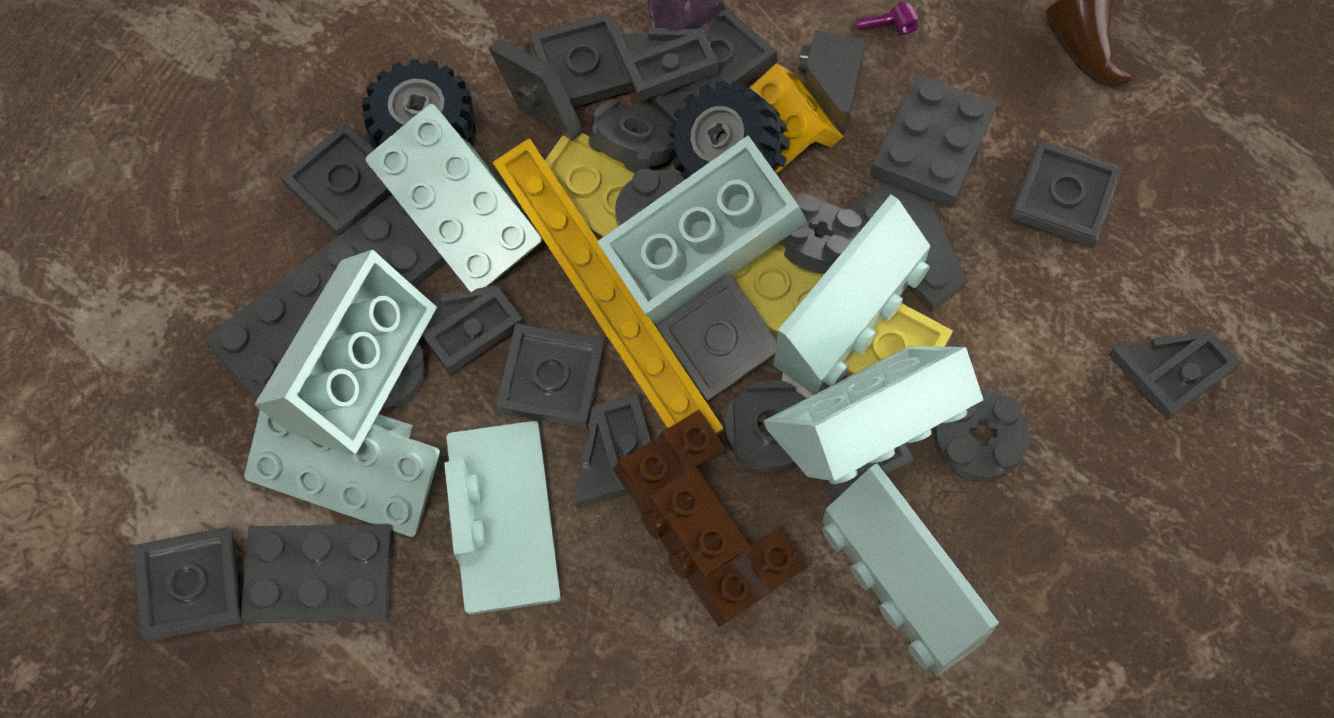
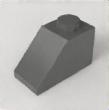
(832, 73)

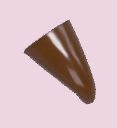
(1086, 35)

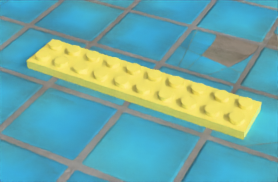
(768, 281)

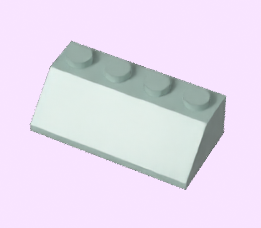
(702, 230)
(852, 299)
(347, 354)
(876, 411)
(907, 572)

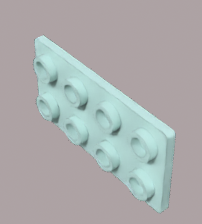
(454, 198)
(378, 484)
(501, 518)

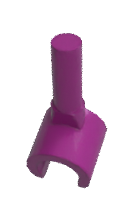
(901, 15)

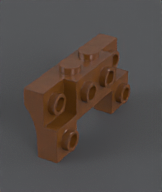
(695, 525)

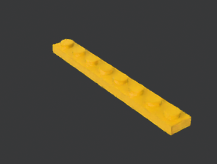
(601, 287)

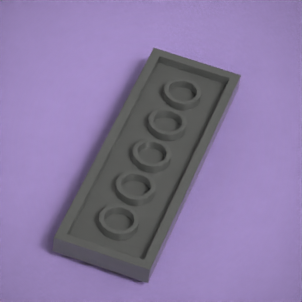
(262, 331)

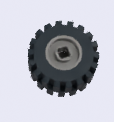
(408, 91)
(719, 121)

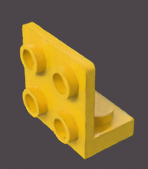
(799, 111)

